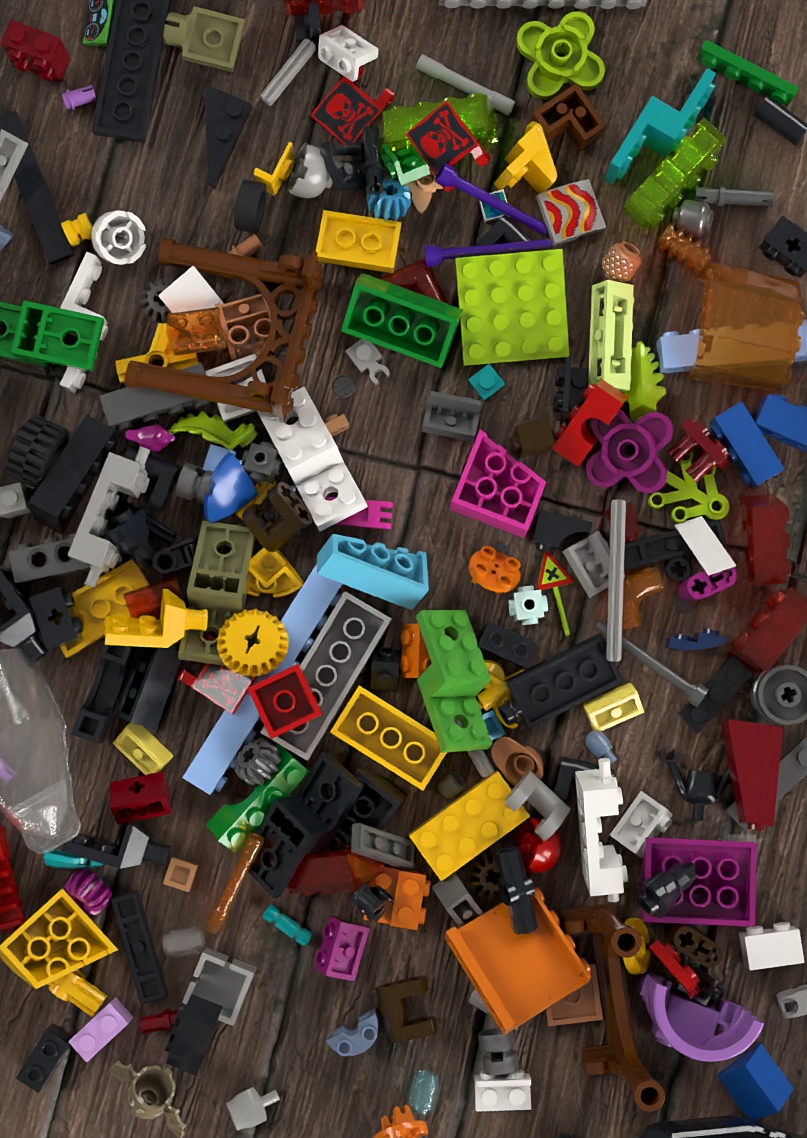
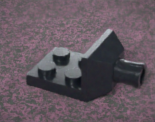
(22, 629)
(134, 850)

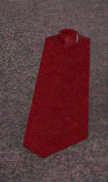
(754, 770)

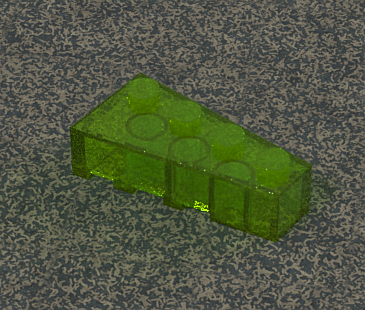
(474, 111)
(675, 175)

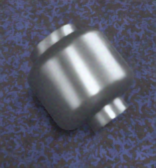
(694, 217)

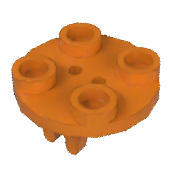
(494, 570)
(402, 1125)

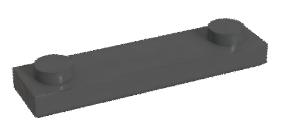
(791, 770)

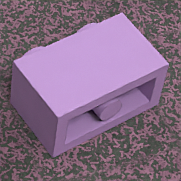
(101, 1029)

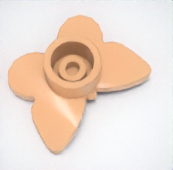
(422, 191)

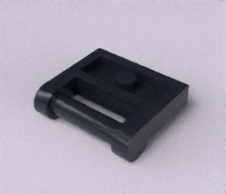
(345, 174)

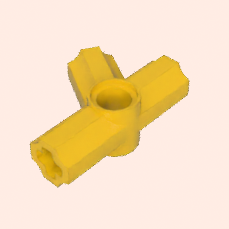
(159, 350)

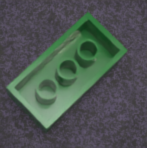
(401, 320)

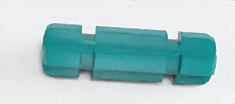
(287, 925)

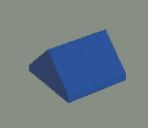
(756, 1083)

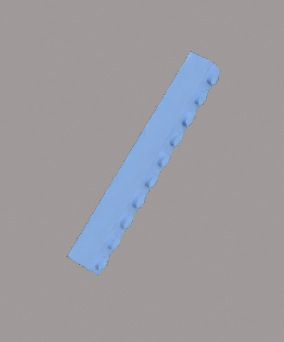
(235, 730)

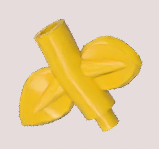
(496, 691)

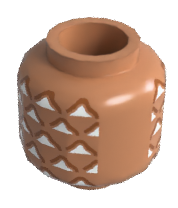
(621, 262)

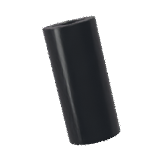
(781, 120)

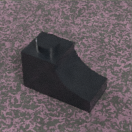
(554, 527)

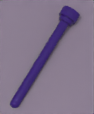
(447, 177)
(436, 254)

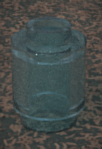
(423, 1092)

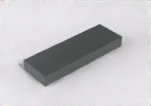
(382, 846)

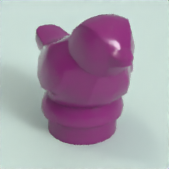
(151, 437)

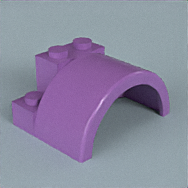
(691, 1025)

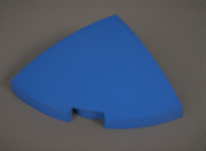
(229, 489)

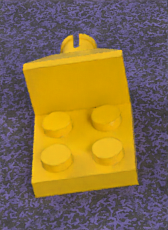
(155, 633)

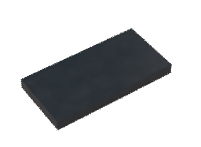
(563, 681)

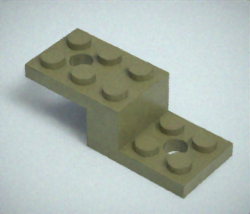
(217, 585)

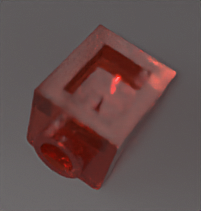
(631, 524)

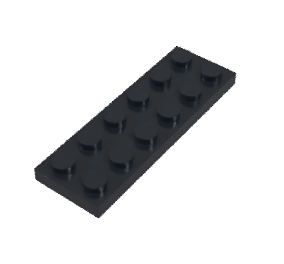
(131, 69)

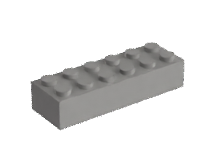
(334, 667)

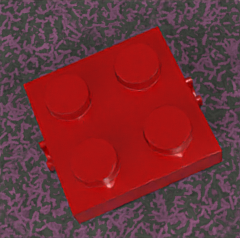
(670, 960)

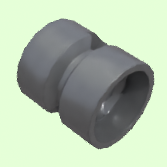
(193, 483)
(494, 1041)

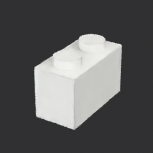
(771, 946)

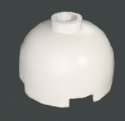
(118, 237)

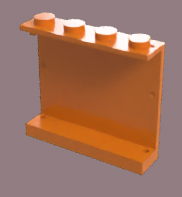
(518, 972)

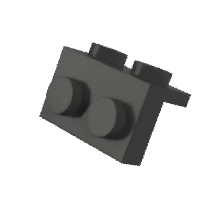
(451, 416)

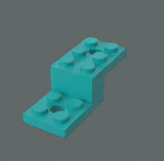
(660, 127)

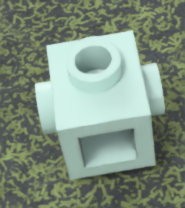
(517, 607)

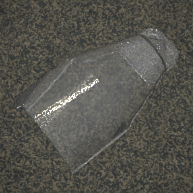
(33, 757)

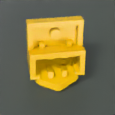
(531, 160)

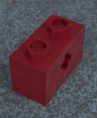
(140, 798)

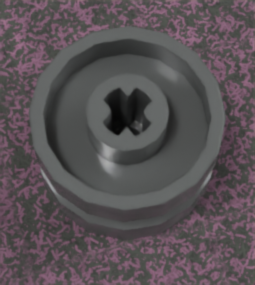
(767, 693)

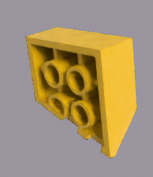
(54, 942)

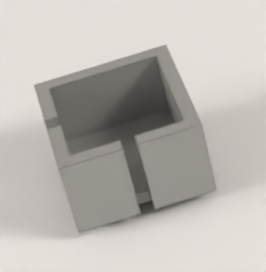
(221, 983)

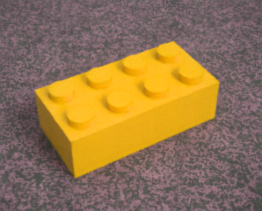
(389, 737)
(467, 826)

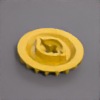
(261, 657)

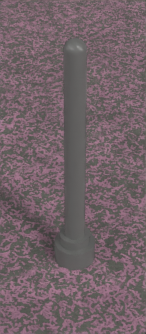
(693, 692)

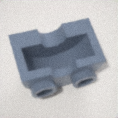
(357, 1040)

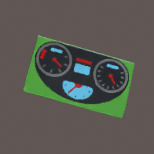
(99, 23)

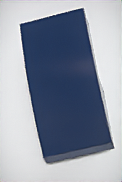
(704, 640)

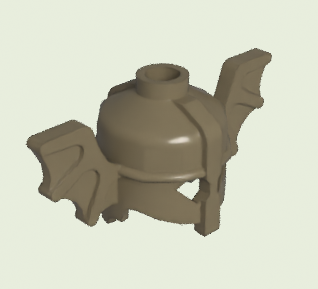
(152, 1087)

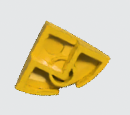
(272, 574)

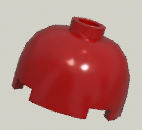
(535, 852)

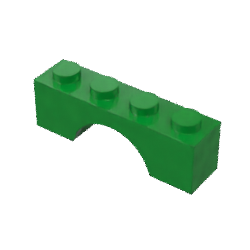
(235, 822)

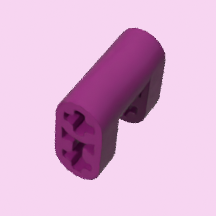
(704, 585)

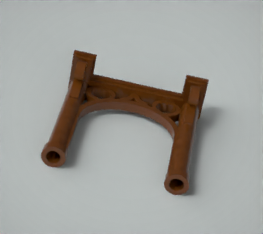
(289, 273)
(611, 944)

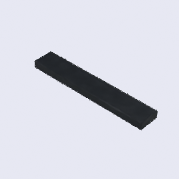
(37, 197)

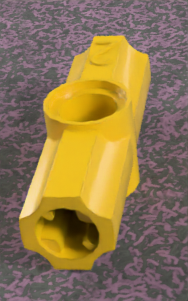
(79, 991)

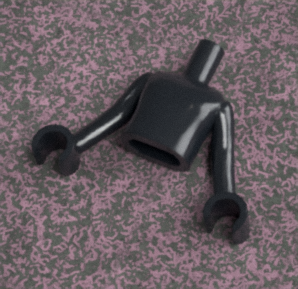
(699, 787)

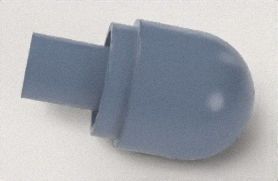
(600, 745)

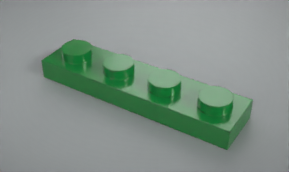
(753, 76)

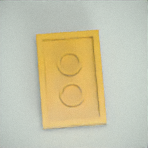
(358, 241)

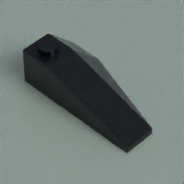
(372, 807)

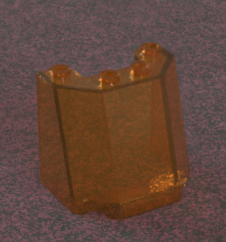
(747, 328)

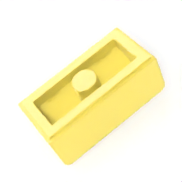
(613, 707)
(142, 749)

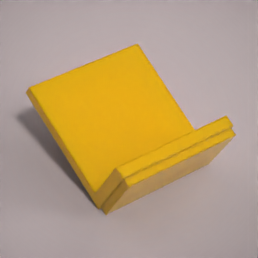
(280, 173)

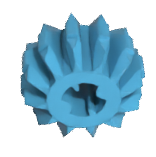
(391, 202)

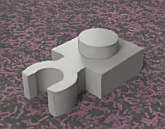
(365, 357)

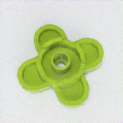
(569, 40)

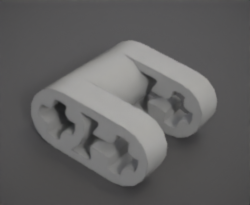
(543, 799)

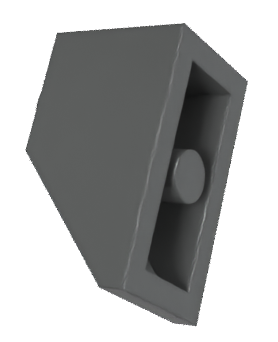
(457, 900)

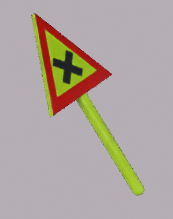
(552, 576)

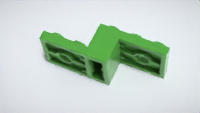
(453, 680)

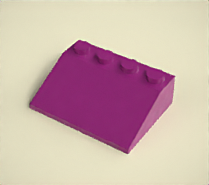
(723, 883)

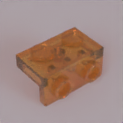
(195, 331)

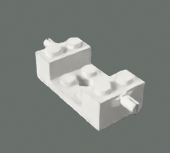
(598, 797)

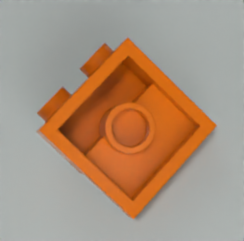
(407, 889)

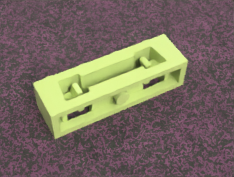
(611, 334)

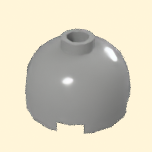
(310, 173)

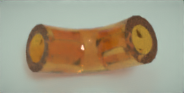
(635, 589)

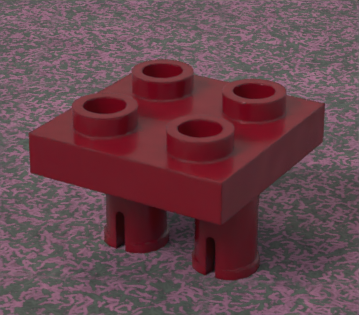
(698, 436)

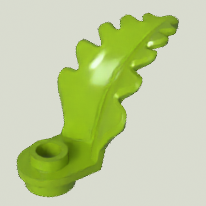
(643, 390)
(215, 430)

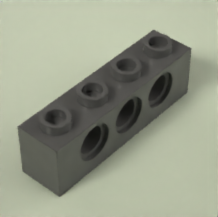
(27, 572)

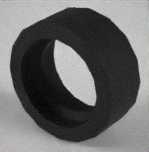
(250, 206)

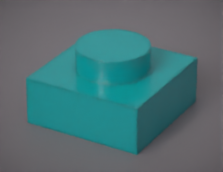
(486, 382)

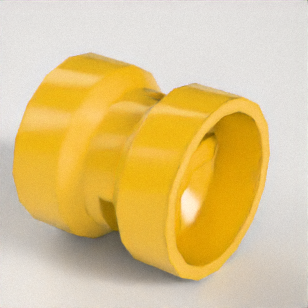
(77, 229)

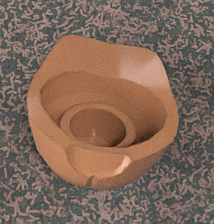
(516, 760)

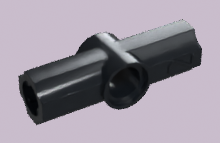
(516, 890)

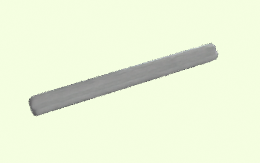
(616, 580)

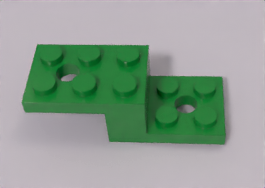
(38, 333)

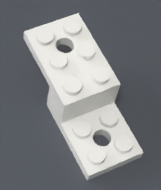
(314, 462)

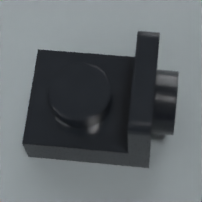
(308, 24)
(710, 988)

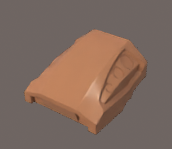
(245, 325)

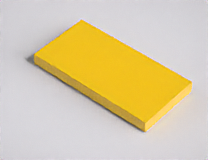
(103, 601)

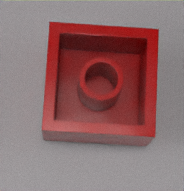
(285, 701)

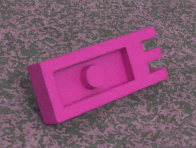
(368, 517)

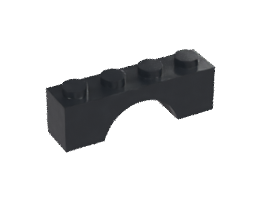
(102, 700)

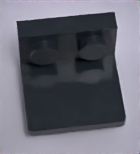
(572, 385)

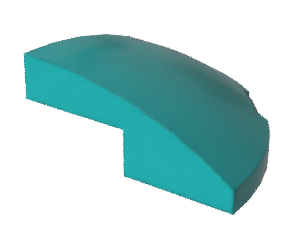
(63, 860)

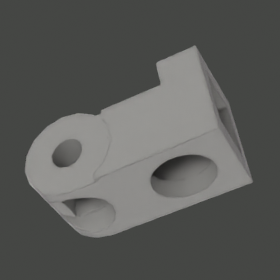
(793, 1002)

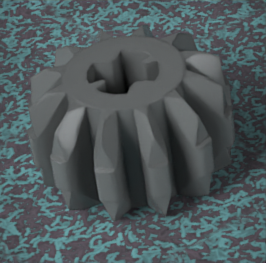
(151, 302)
(257, 761)

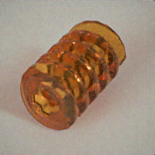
(684, 248)

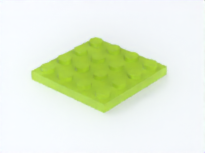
(512, 307)

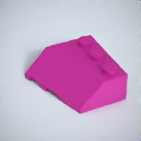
(497, 488)

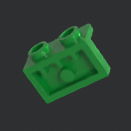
(405, 166)

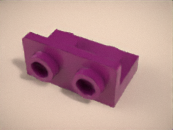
(341, 948)

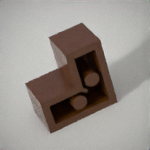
(573, 114)

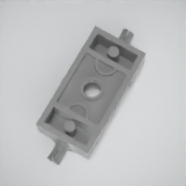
(117, 475)

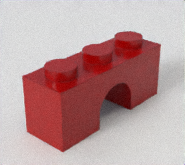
(601, 403)

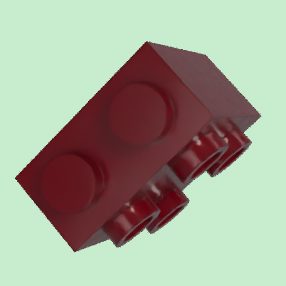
(35, 51)

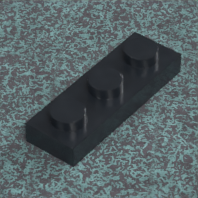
(721, 687)

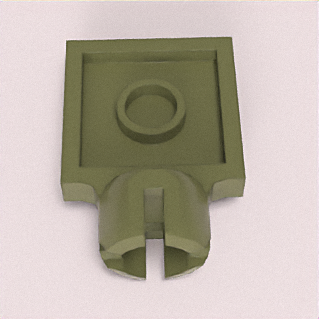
(205, 37)

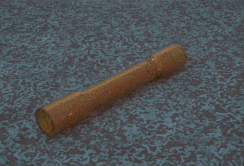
(222, 908)

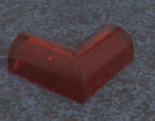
(417, 279)

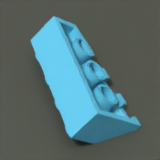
(375, 569)

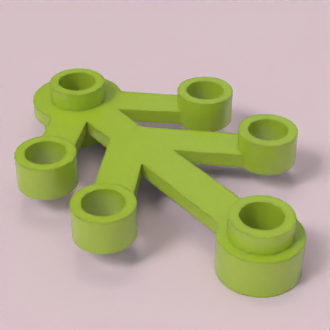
(688, 490)

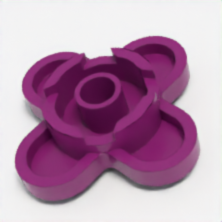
(642, 468)

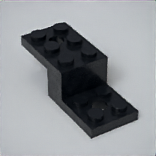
(303, 823)

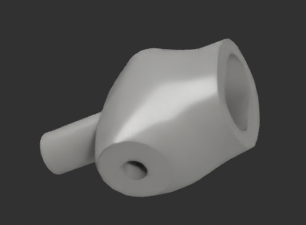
(248, 1108)

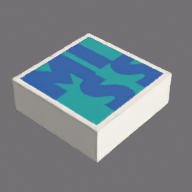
(489, 213)

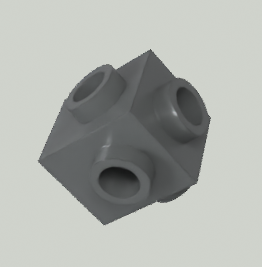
(262, 471)

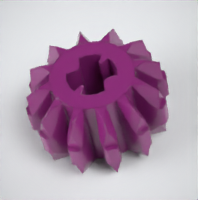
(88, 891)

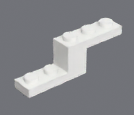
(76, 296)

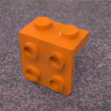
(414, 652)

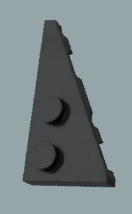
(224, 123)

